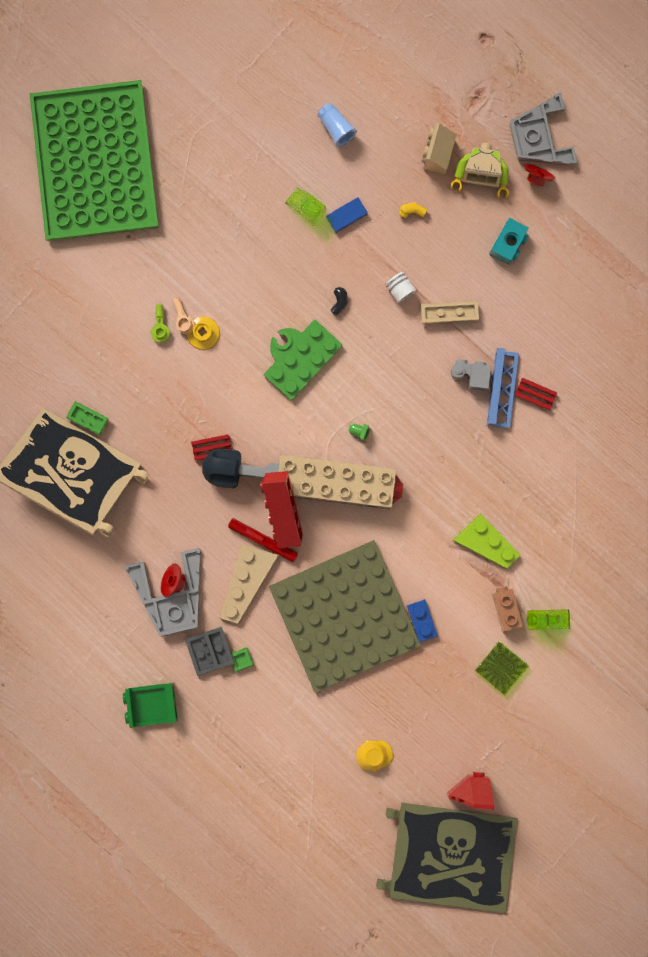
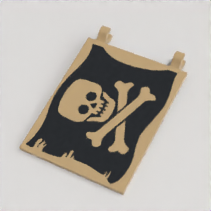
(69, 472)

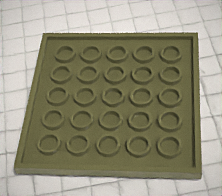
(344, 616)

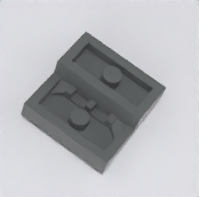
(209, 651)

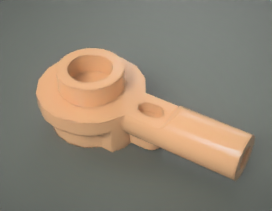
(184, 323)

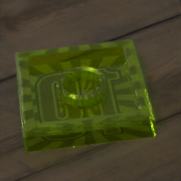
(501, 668)

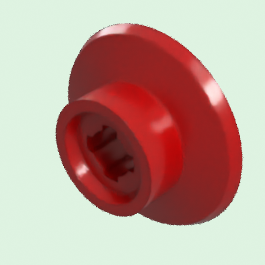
(538, 175)
(172, 580)

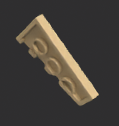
(246, 579)

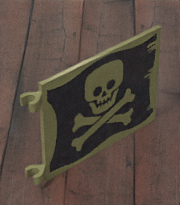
(451, 857)

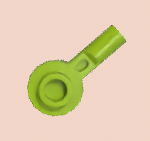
(160, 332)

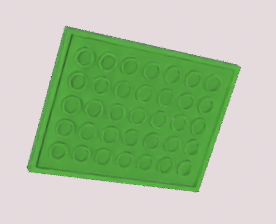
(93, 160)

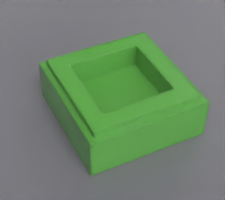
(241, 659)

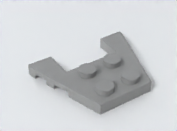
(533, 136)

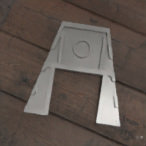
(175, 612)

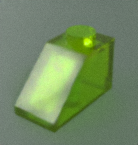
(306, 205)
(548, 619)

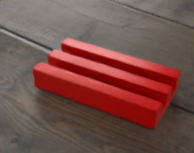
(524, 381)
(209, 440)

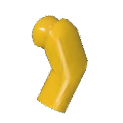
(412, 207)

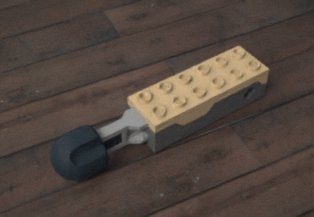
(312, 478)

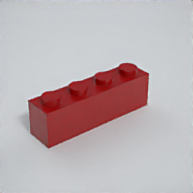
(282, 509)

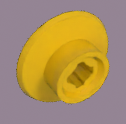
(209, 339)

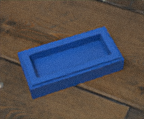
(346, 215)

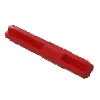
(262, 539)

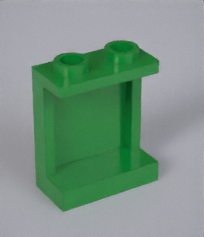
(150, 705)

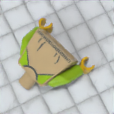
(483, 168)

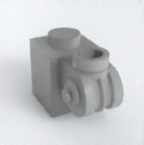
(477, 374)

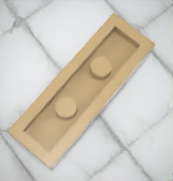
(449, 312)

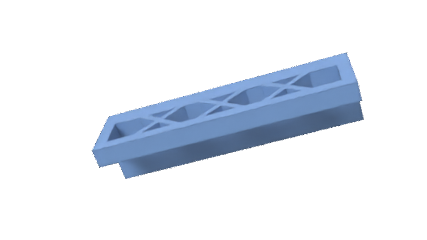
(496, 385)

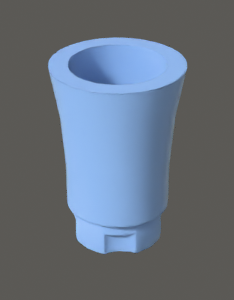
(336, 125)

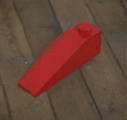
(473, 791)

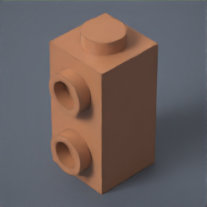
(507, 609)

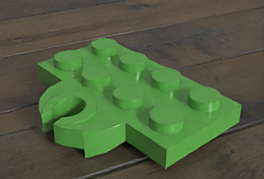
(300, 357)

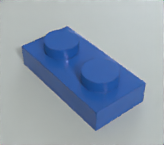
(422, 620)

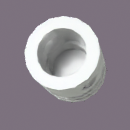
(400, 287)

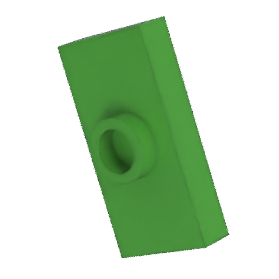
(87, 418)

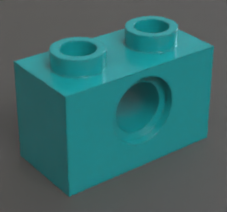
(515, 231)

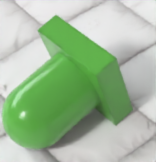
(360, 431)

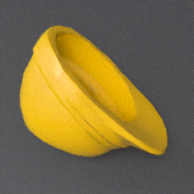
(374, 755)

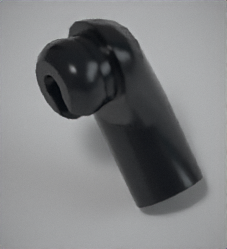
(342, 300)

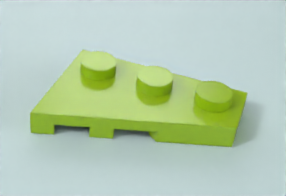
(487, 541)

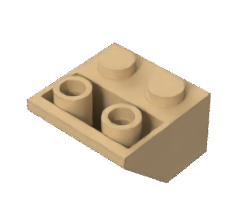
(439, 149)

